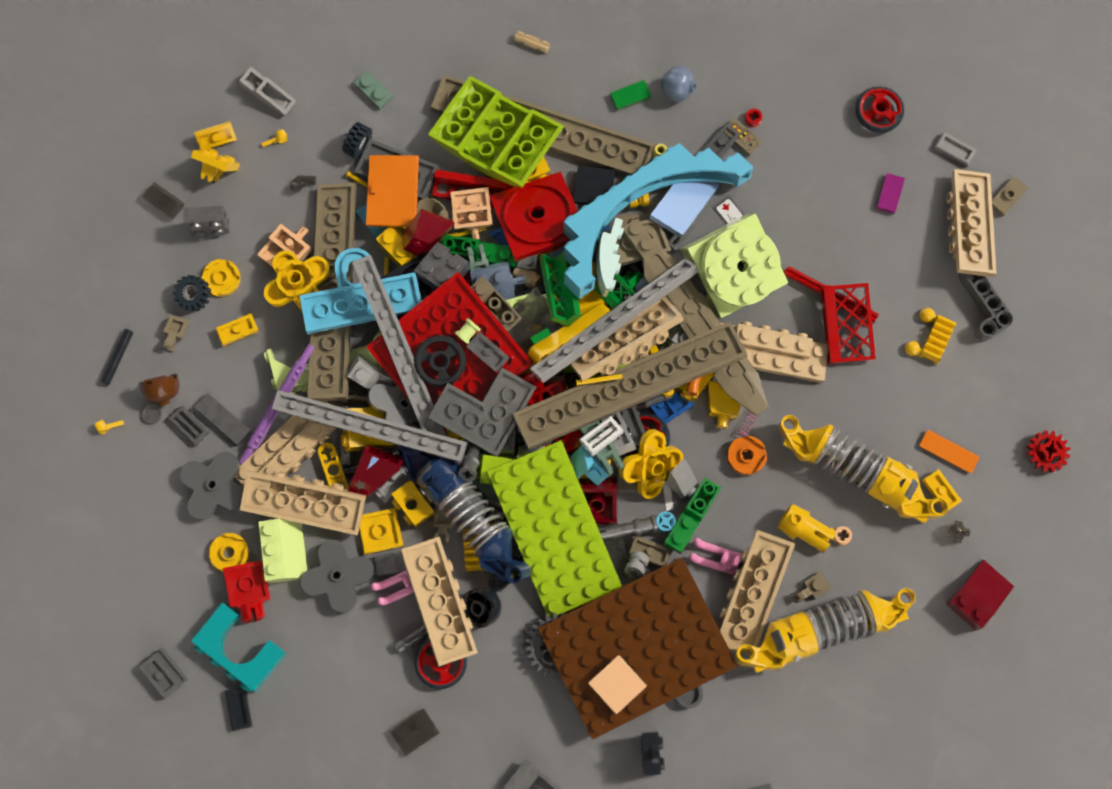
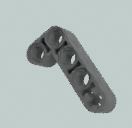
(981, 301)

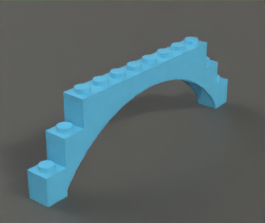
(670, 168)

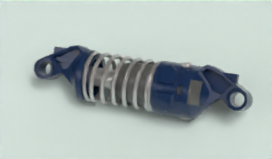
(444, 487)

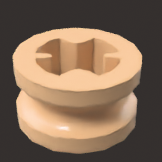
(846, 540)

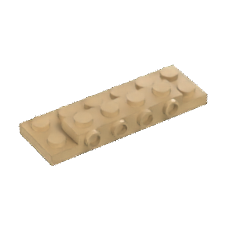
(972, 223)
(629, 340)
(783, 352)
(287, 447)
(303, 501)
(754, 590)
(439, 601)

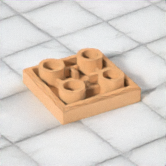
(617, 684)

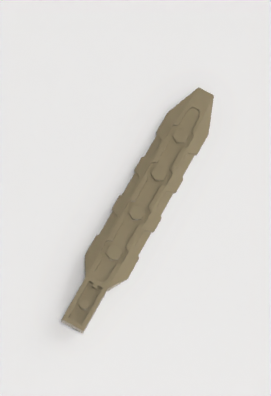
(738, 379)

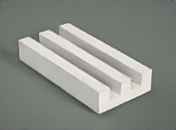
(599, 447)

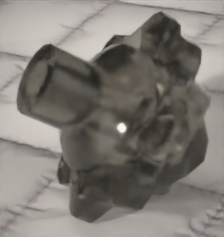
(958, 532)

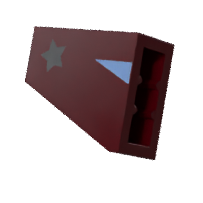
(374, 470)

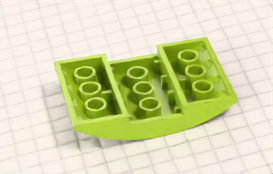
(494, 133)

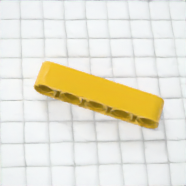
(566, 333)

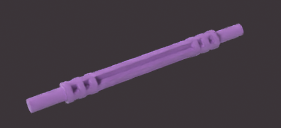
(270, 415)

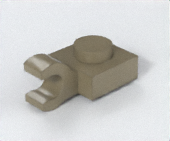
(175, 328)
(814, 586)

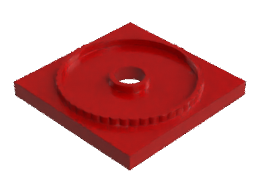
(522, 231)

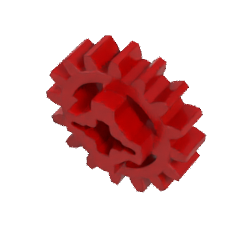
(1057, 452)

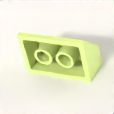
(282, 550)

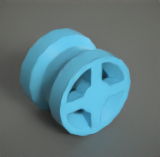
(667, 519)

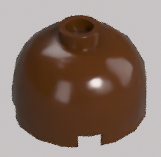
(160, 388)

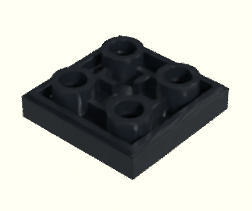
(592, 183)

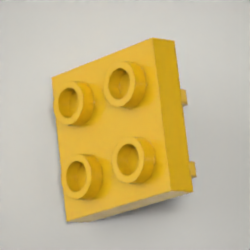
(214, 164)

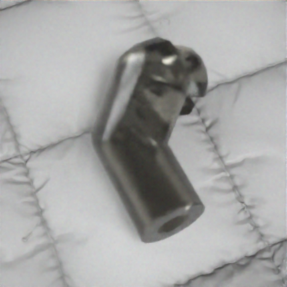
(301, 181)

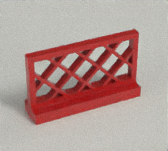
(831, 325)

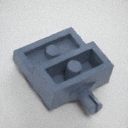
(500, 278)

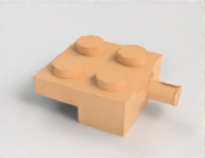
(471, 210)
(284, 240)

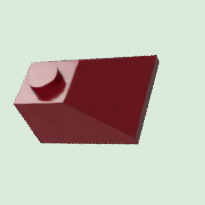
(425, 232)

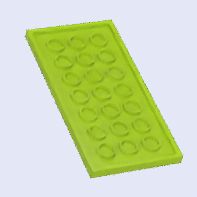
(554, 529)

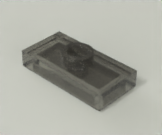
(163, 200)

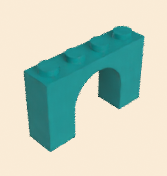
(211, 641)

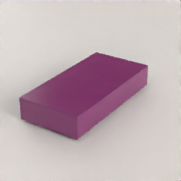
(890, 193)

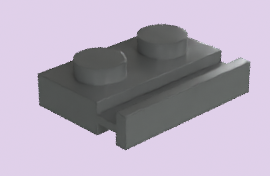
(163, 673)

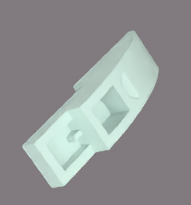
(607, 259)

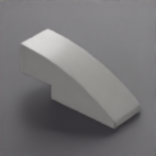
(266, 91)

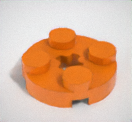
(744, 444)

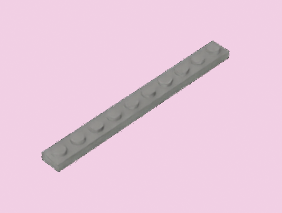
(614, 320)
(396, 343)
(369, 426)

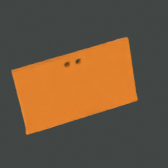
(395, 189)

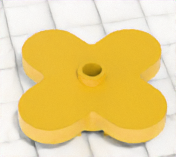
(289, 271)
(650, 464)

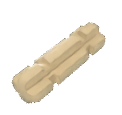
(532, 42)

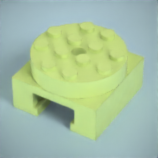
(718, 260)

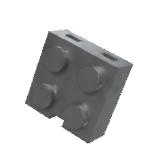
(206, 221)
(440, 266)

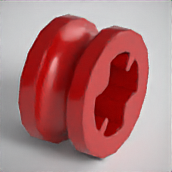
(750, 112)

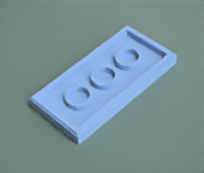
(683, 205)

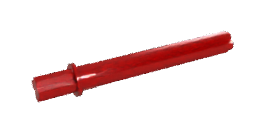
(815, 286)

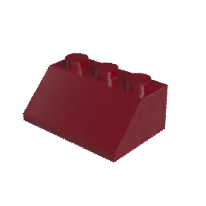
(601, 498)

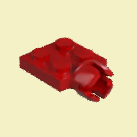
(247, 589)

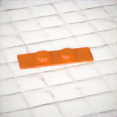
(949, 451)

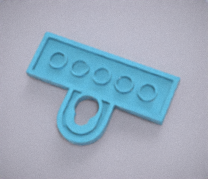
(349, 303)

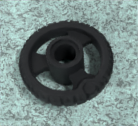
(422, 354)

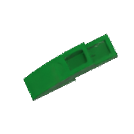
(494, 252)
(692, 516)

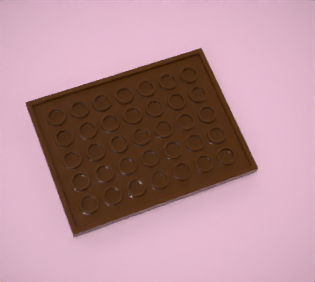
(656, 628)

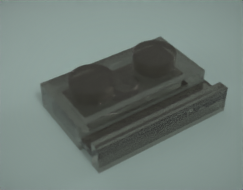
(414, 732)

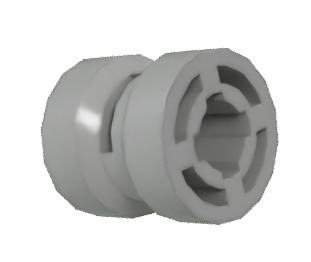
(636, 565)

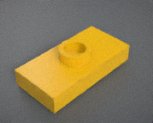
(215, 135)
(237, 329)
(940, 488)

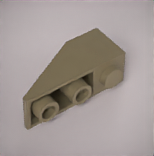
(496, 304)

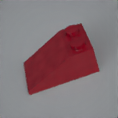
(980, 595)

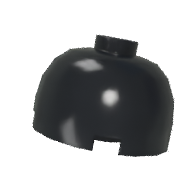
(482, 606)

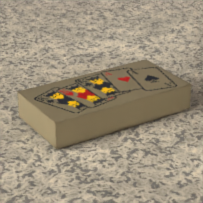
(747, 140)

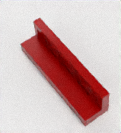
(465, 181)

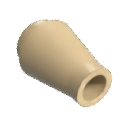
(532, 278)

